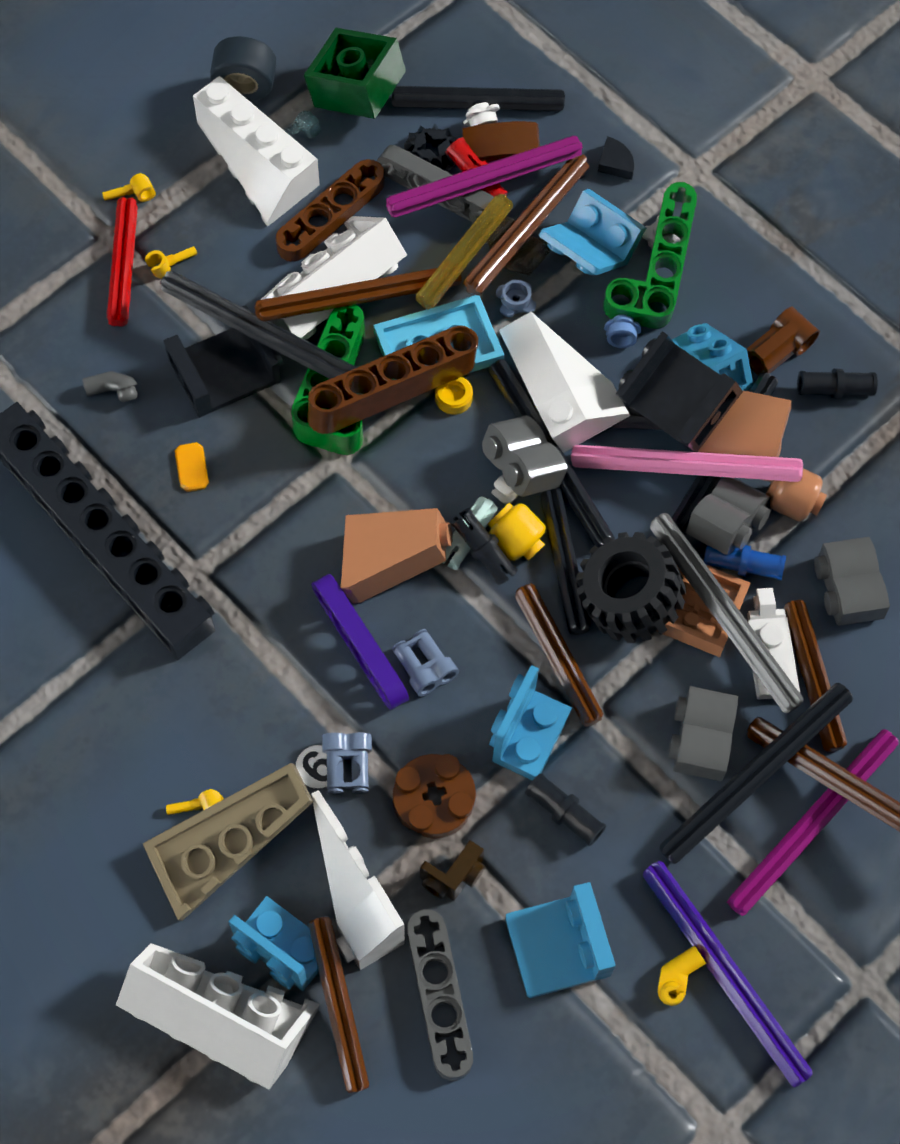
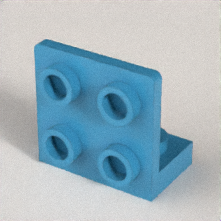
(595, 235)
(717, 352)
(528, 728)
(279, 942)
(561, 943)

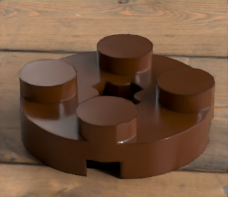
(439, 772)

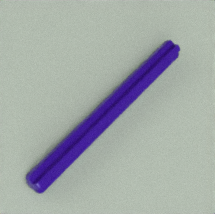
(728, 974)

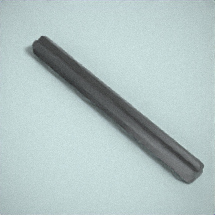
(726, 613)

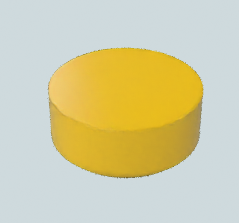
(454, 396)

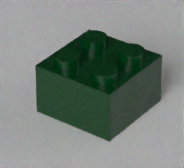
(355, 73)

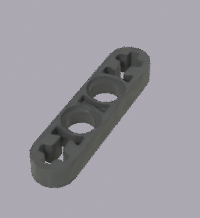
(414, 172)
(441, 993)

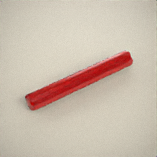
(122, 262)

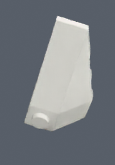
(564, 386)
(362, 909)

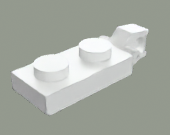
(774, 632)

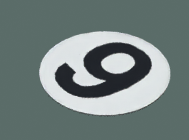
(313, 767)

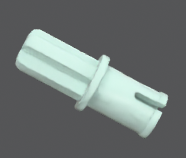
(484, 510)

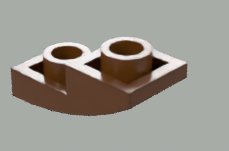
(501, 139)

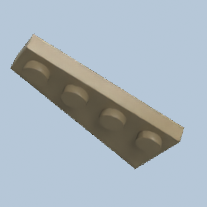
(218, 841)

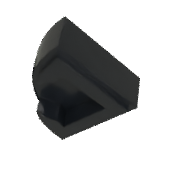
(616, 159)

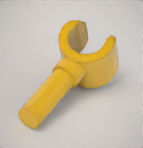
(138, 184)
(156, 257)
(204, 800)

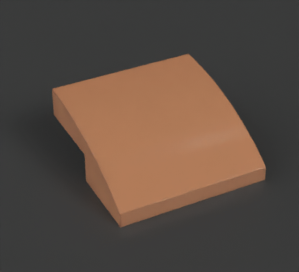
(751, 427)
(695, 621)

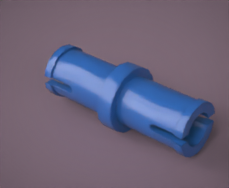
(747, 562)

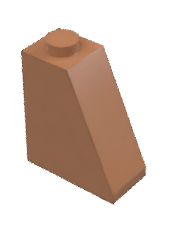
(391, 549)

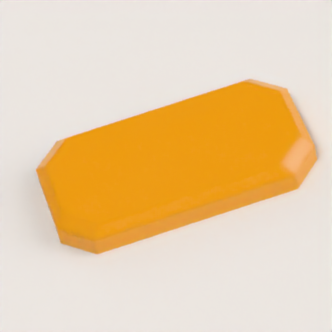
(191, 467)

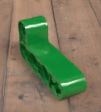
(663, 256)
(347, 320)

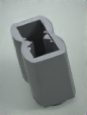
(524, 456)
(729, 515)
(852, 581)
(704, 734)

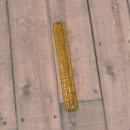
(464, 251)

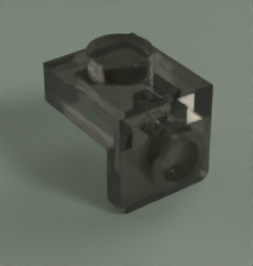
(528, 256)

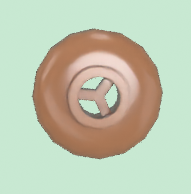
(797, 498)

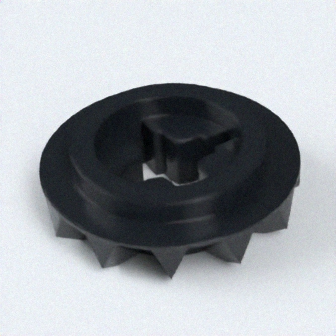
(438, 138)

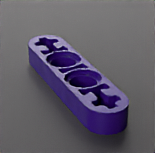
(360, 642)

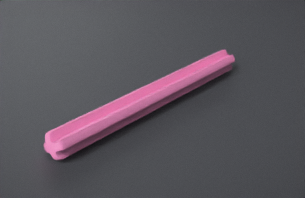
(687, 463)

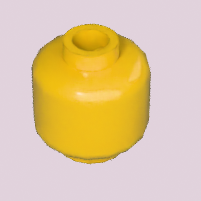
(518, 531)

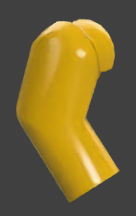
(675, 975)

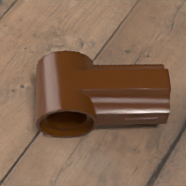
(787, 336)

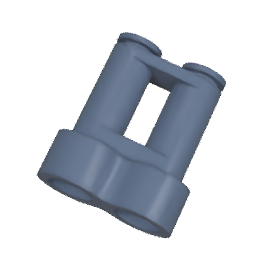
(435, 672)
(347, 746)

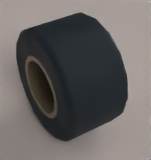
(245, 65)

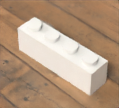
(258, 152)
(357, 255)
(216, 1013)

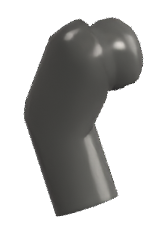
(111, 381)

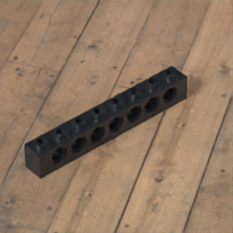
(176, 630)

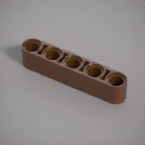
(416, 371)

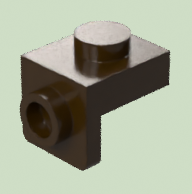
(464, 871)

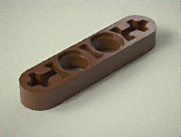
(327, 207)

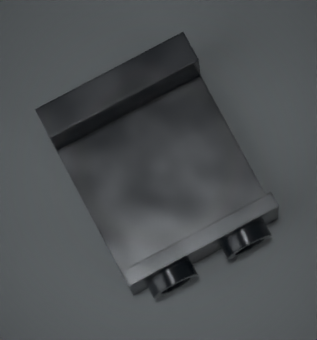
(223, 368)
(678, 392)

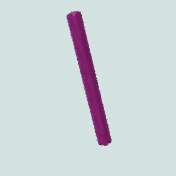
(483, 176)
(808, 827)

